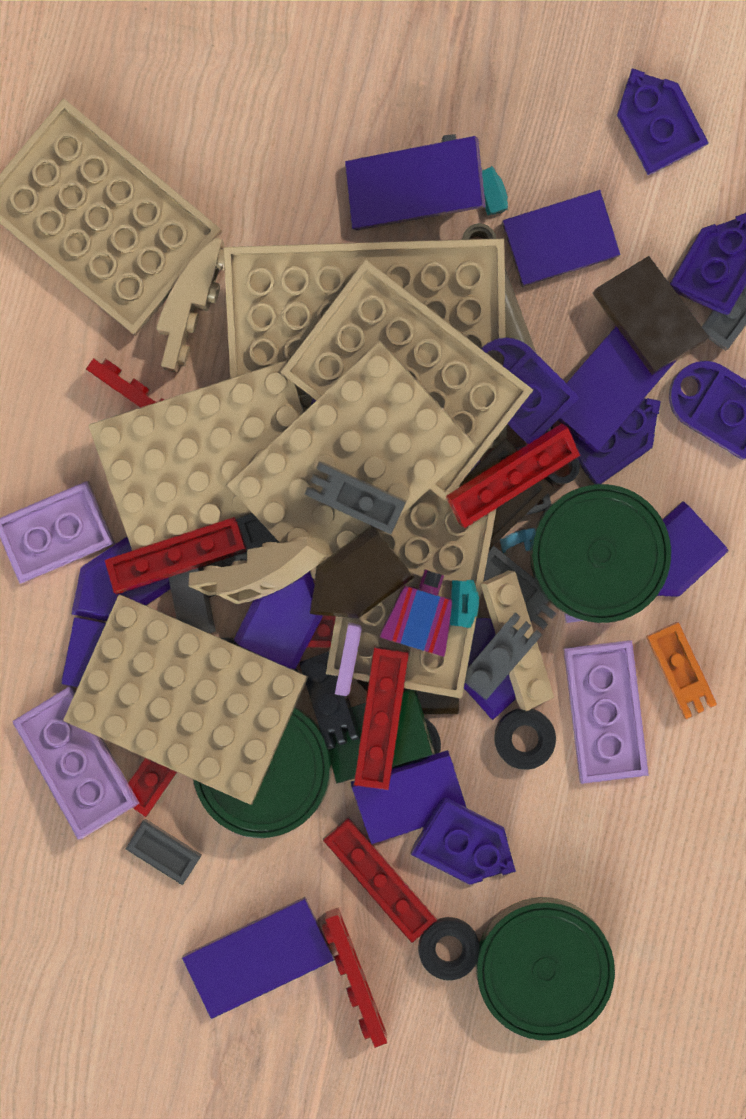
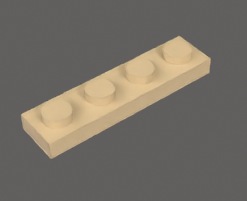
(529, 675)

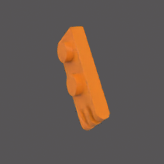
(680, 668)

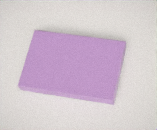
(54, 532)

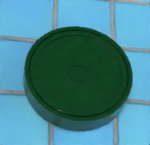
(600, 553)
(289, 791)
(545, 968)

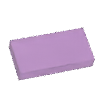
(348, 659)

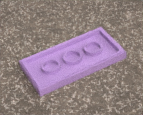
(605, 711)
(75, 766)

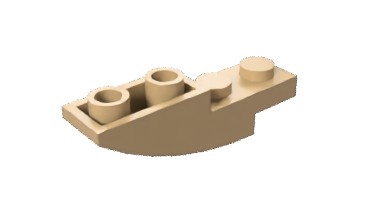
(192, 290)
(262, 574)

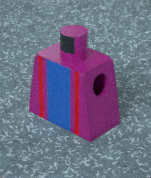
(420, 616)

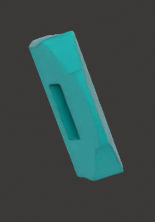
(494, 192)
(464, 603)

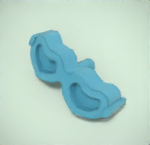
(516, 538)

